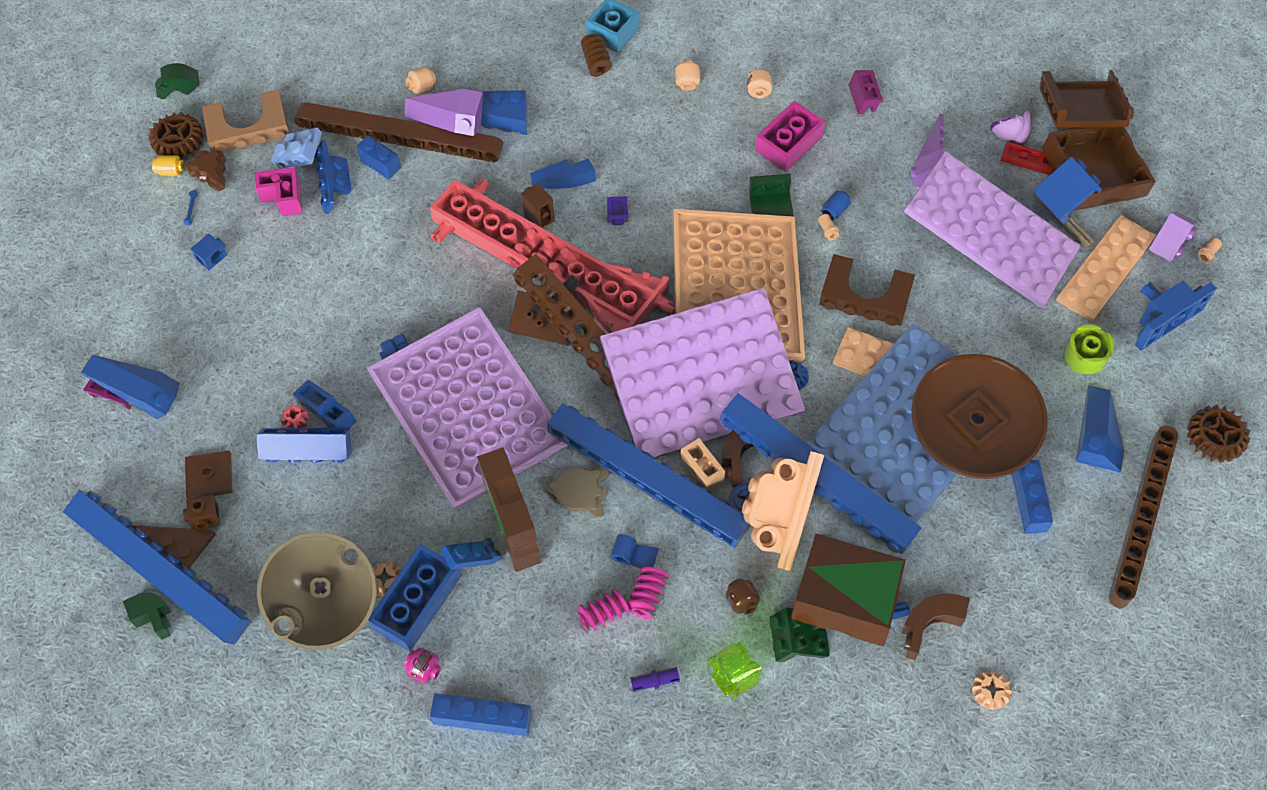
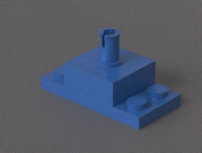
(1170, 309)

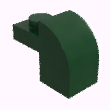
(176, 77)
(149, 608)

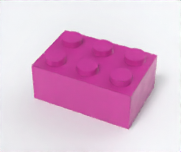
(789, 136)

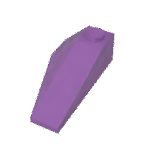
(450, 110)
(929, 154)

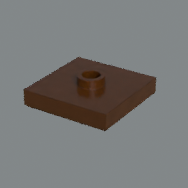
(208, 474)

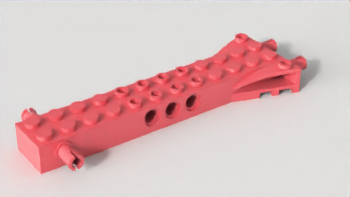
(608, 291)

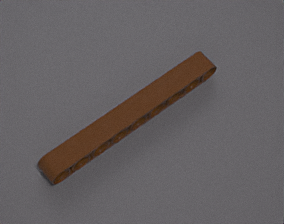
(1142, 524)

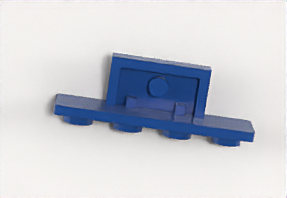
(333, 176)

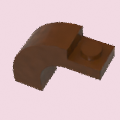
(731, 455)
(935, 609)

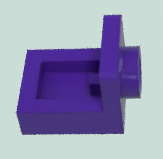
(617, 210)

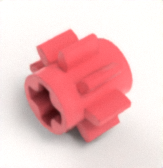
(297, 413)

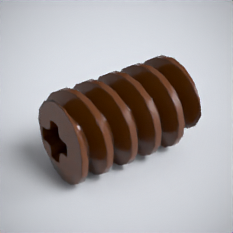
(596, 54)

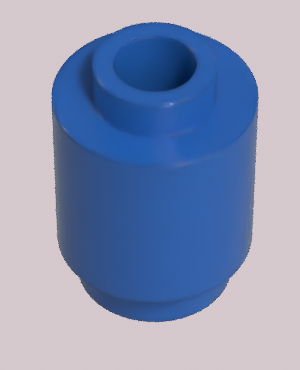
(836, 204)

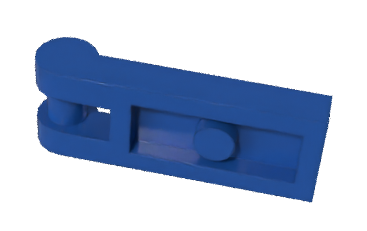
(470, 554)

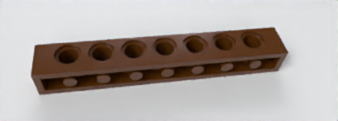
(550, 284)

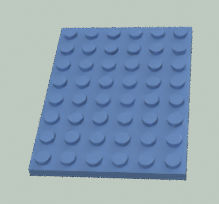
(874, 429)

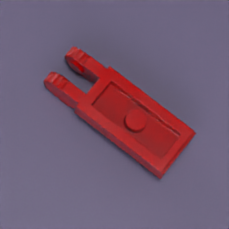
(1026, 158)

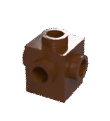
(202, 512)

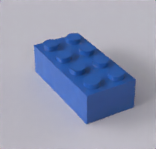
(414, 598)

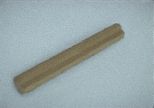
(1073, 228)

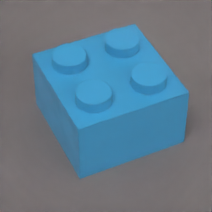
(613, 23)

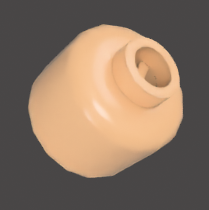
(687, 75)
(421, 80)
(759, 82)

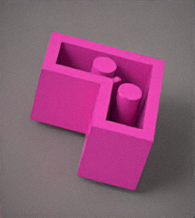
(280, 186)

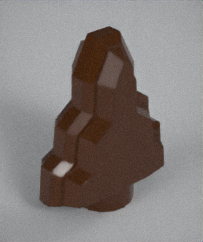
(209, 168)

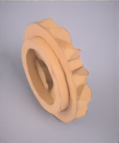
(392, 572)
(984, 696)

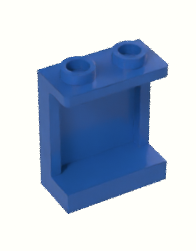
(1067, 188)

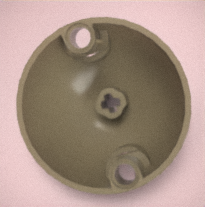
(290, 587)

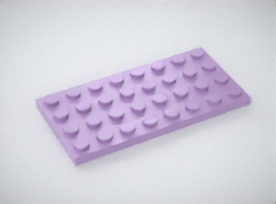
(992, 229)

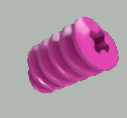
(645, 591)
(602, 609)

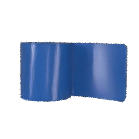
(630, 553)

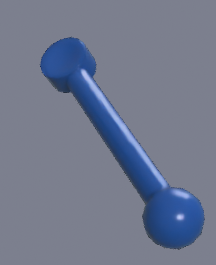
(193, 194)

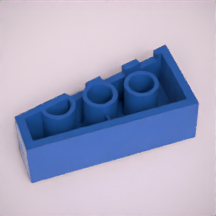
(505, 110)

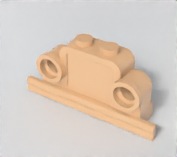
(781, 504)

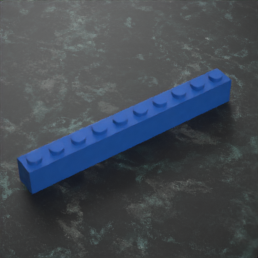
(648, 475)
(833, 483)
(157, 567)

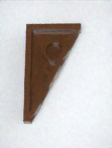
(181, 542)

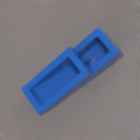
(564, 175)
(324, 406)

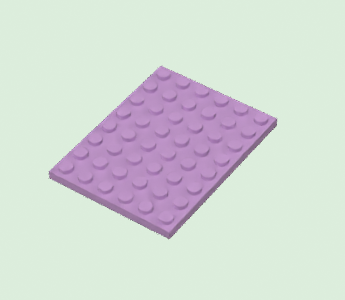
(690, 365)
(464, 398)

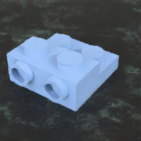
(297, 149)

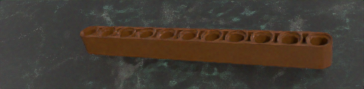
(398, 131)

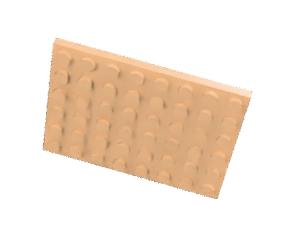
(737, 254)

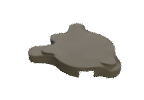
(580, 490)

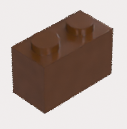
(538, 206)

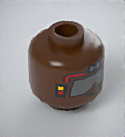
(742, 596)

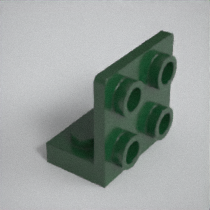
(771, 195)

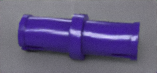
(655, 679)

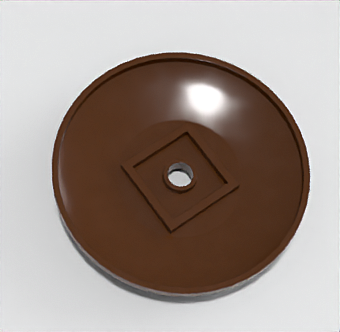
(984, 387)

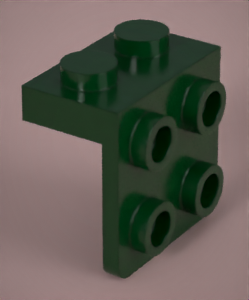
(796, 638)

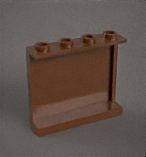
(1086, 102)

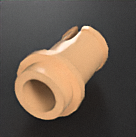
(831, 232)
(1207, 253)

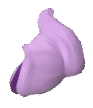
(1013, 129)

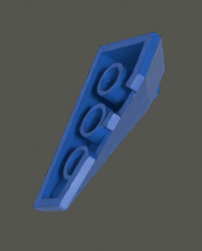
(138, 385)
(1099, 434)

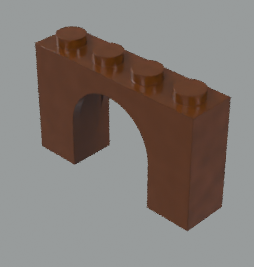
(887, 308)

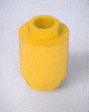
(167, 165)

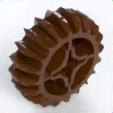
(176, 135)
(1213, 439)

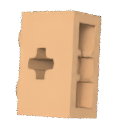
(702, 465)

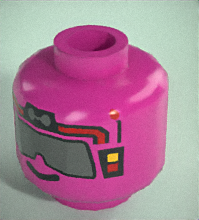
(422, 665)

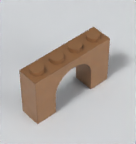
(270, 126)

